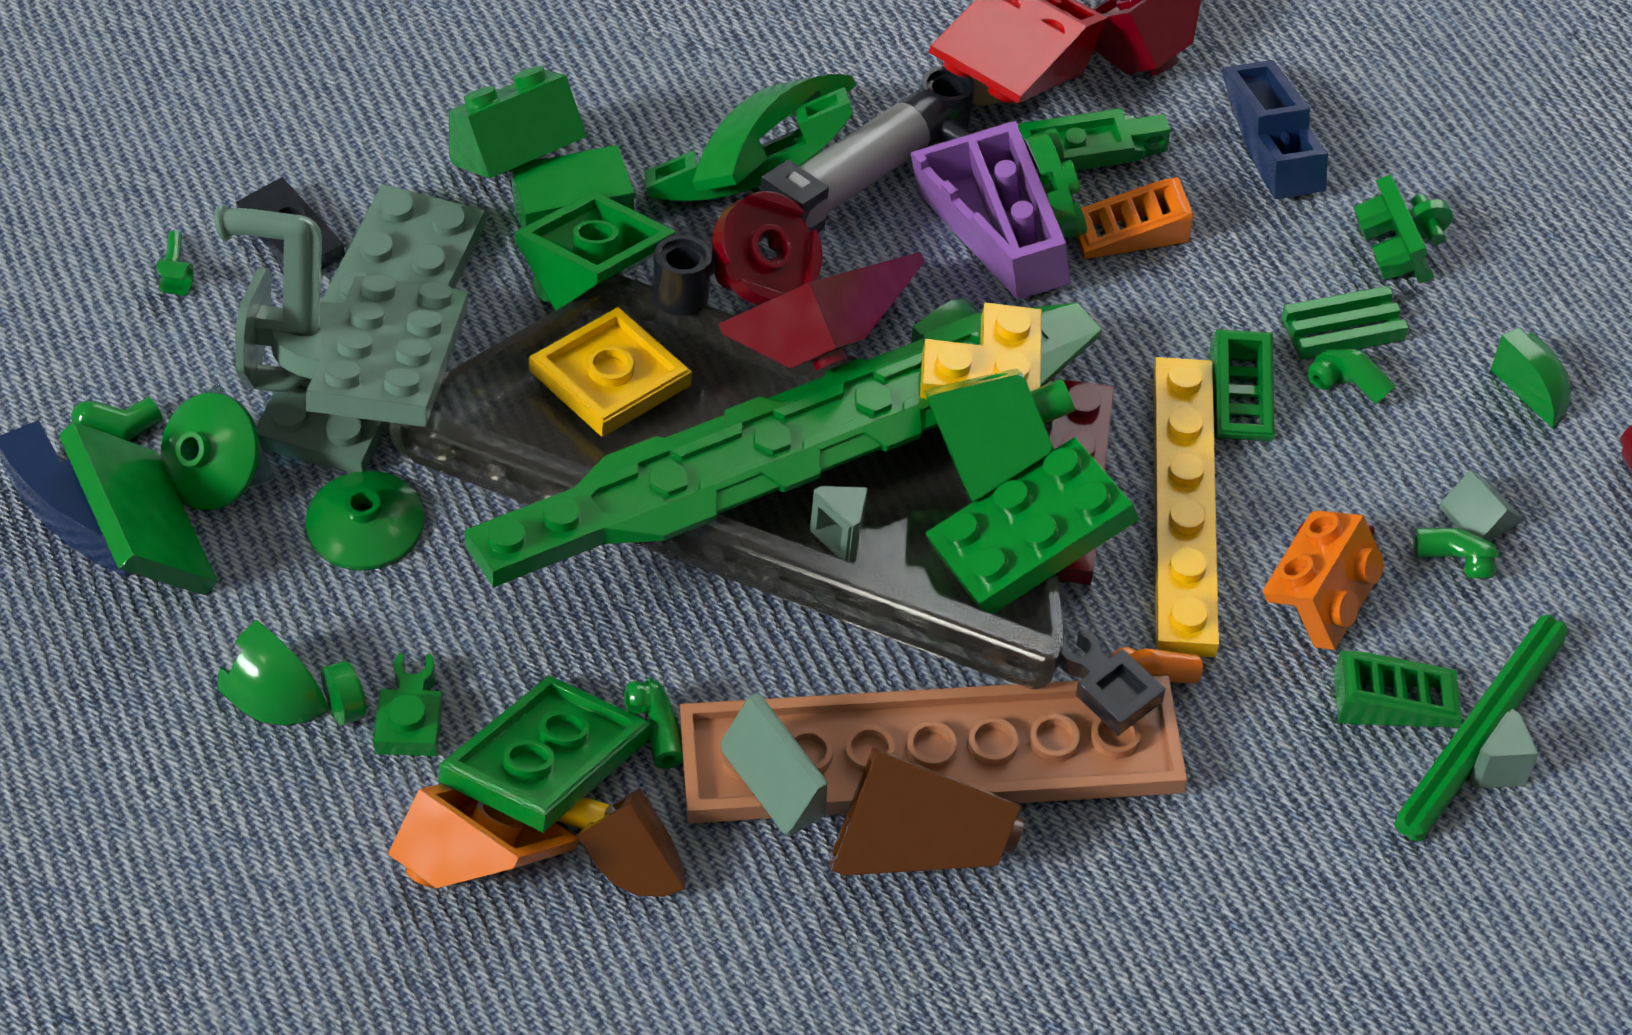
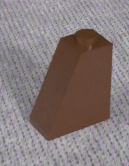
(921, 821)

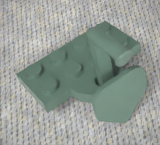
(365, 357)

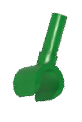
(176, 275)

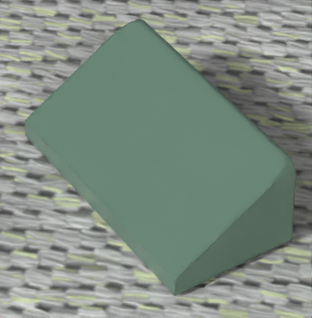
(775, 767)

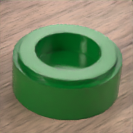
(343, 692)

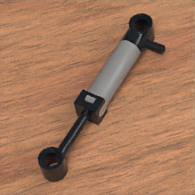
(827, 180)

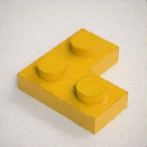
(1007, 341)

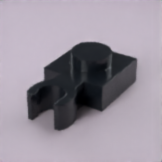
(1111, 687)

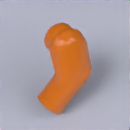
(1179, 666)

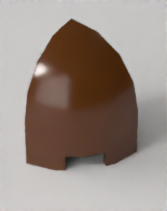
(635, 849)

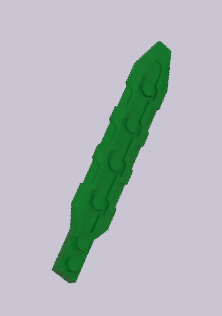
(748, 452)

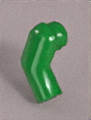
(1347, 367)
(118, 422)
(1457, 543)

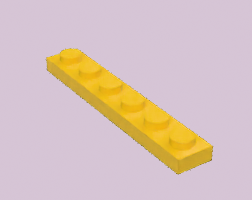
(1185, 507)

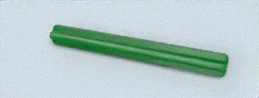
(1461, 753)

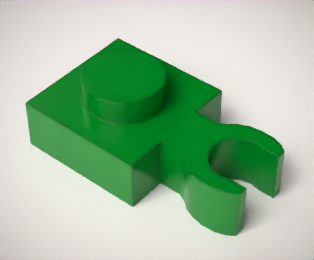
(411, 715)

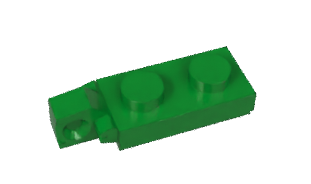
(1105, 137)

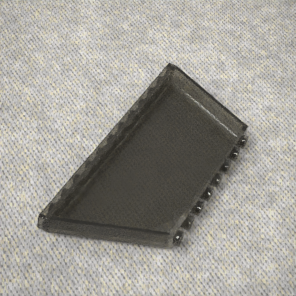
(521, 441)

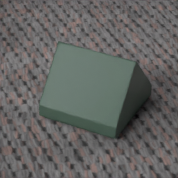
(1479, 507)
(839, 519)
(1506, 755)

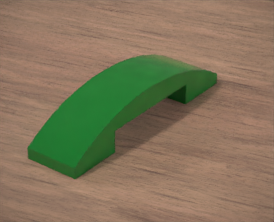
(818, 124)
(735, 145)

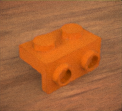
(1327, 574)

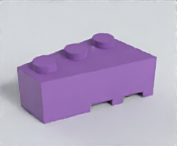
(996, 206)

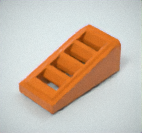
(1150, 201)

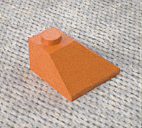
(461, 839)

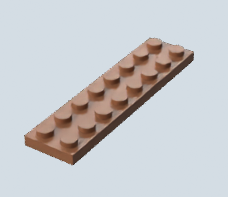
(991, 737)

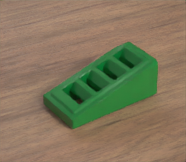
(1244, 346)
(1376, 708)

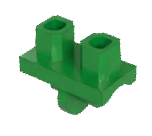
(1407, 249)

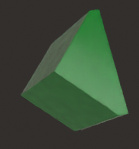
(587, 245)

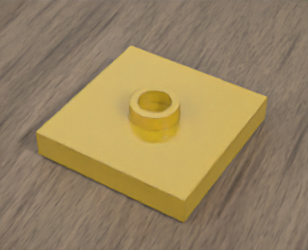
(610, 371)

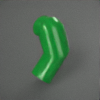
(664, 734)

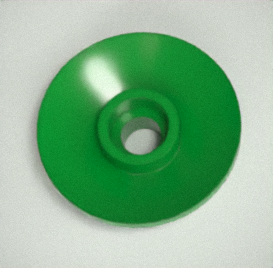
(226, 451)
(366, 537)

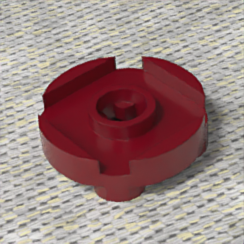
(737, 253)

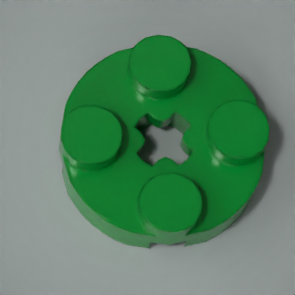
(1058, 181)

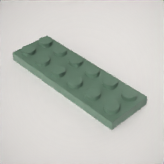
(400, 237)

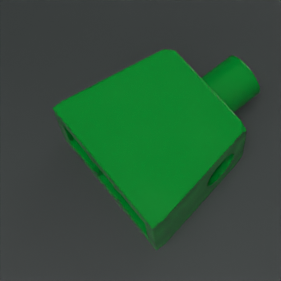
(996, 425)

